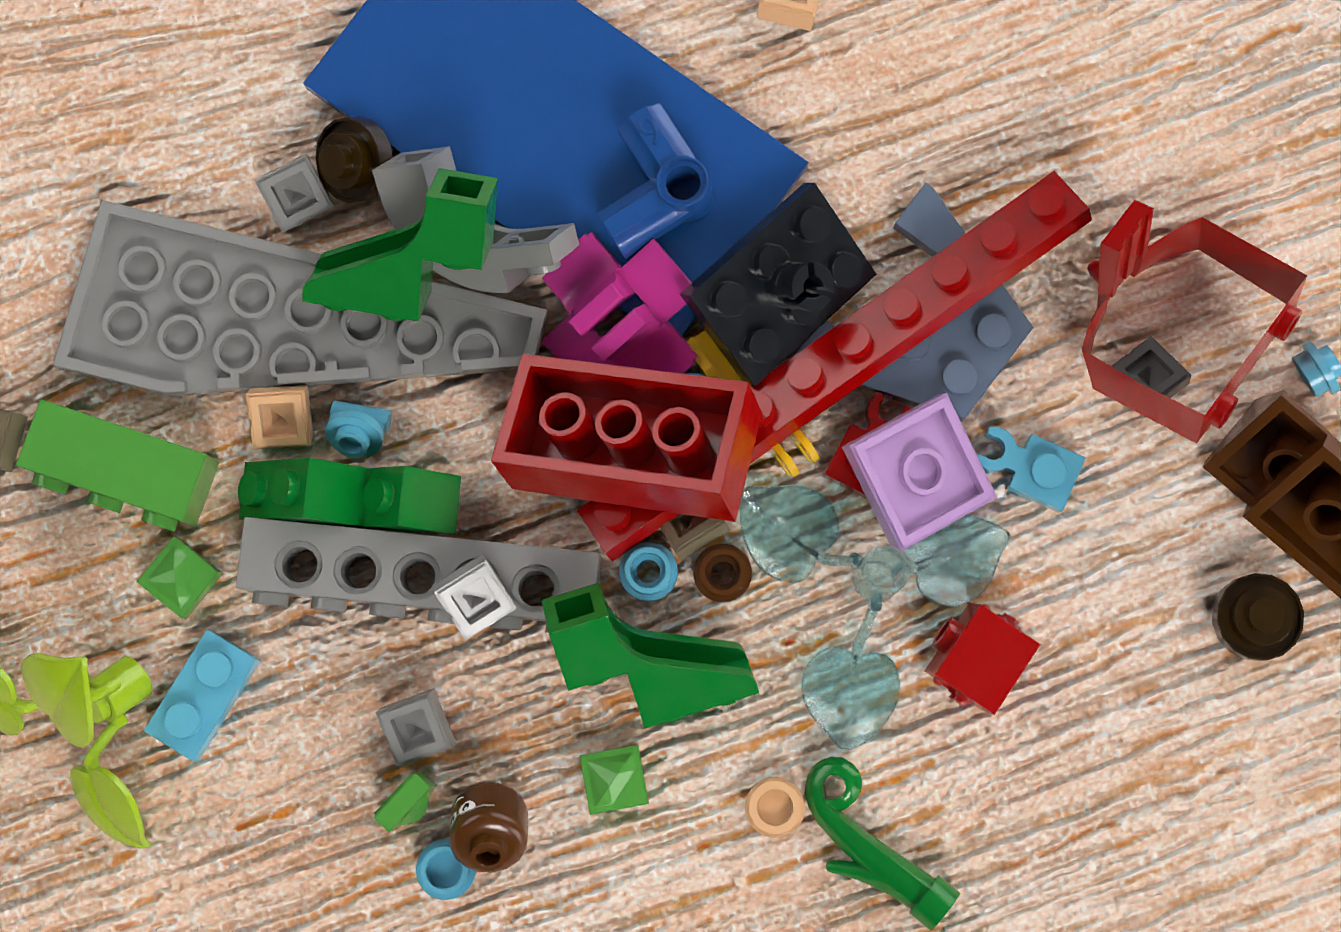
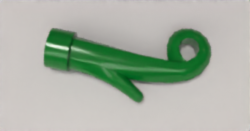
(873, 861)

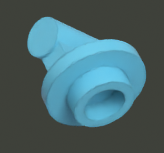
(357, 428)

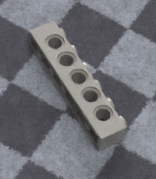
(273, 544)

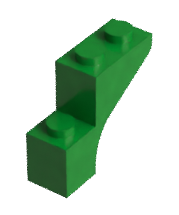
(395, 269)
(350, 495)
(666, 670)

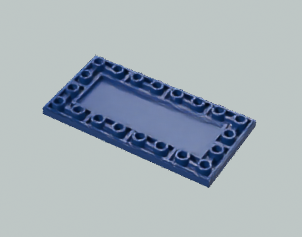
(539, 105)

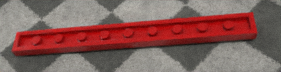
(882, 332)

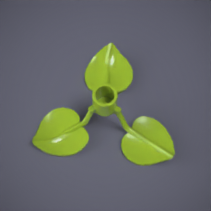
(73, 704)

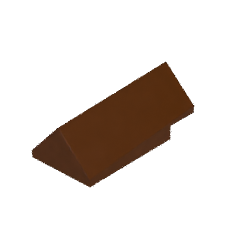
(1289, 479)

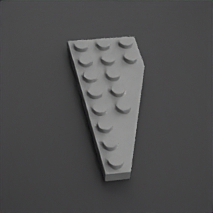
(225, 312)

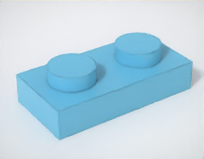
(202, 695)

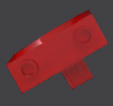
(1127, 253)

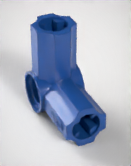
(665, 161)

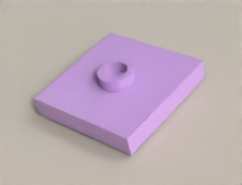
(919, 472)

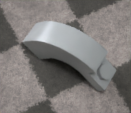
(514, 252)

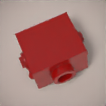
(980, 657)

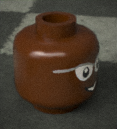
(489, 827)

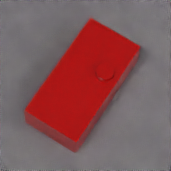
(628, 436)

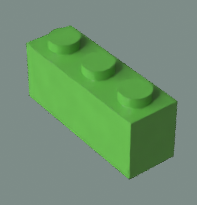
(117, 466)

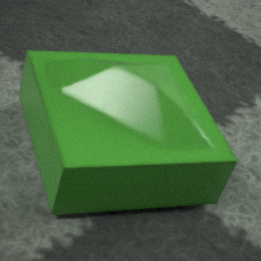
(180, 577)
(614, 779)
(407, 802)

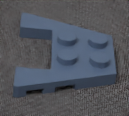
(966, 351)

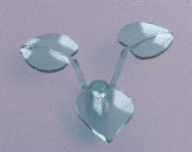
(787, 534)

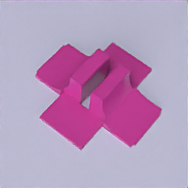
(596, 285)

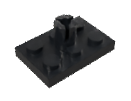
(778, 284)

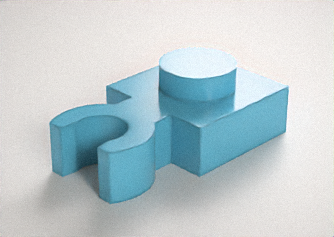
(1038, 471)

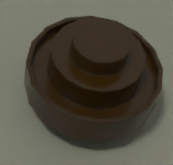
(348, 154)
(1258, 617)

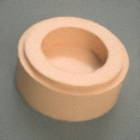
(774, 807)

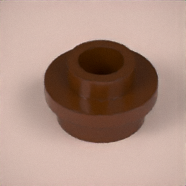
(722, 554)

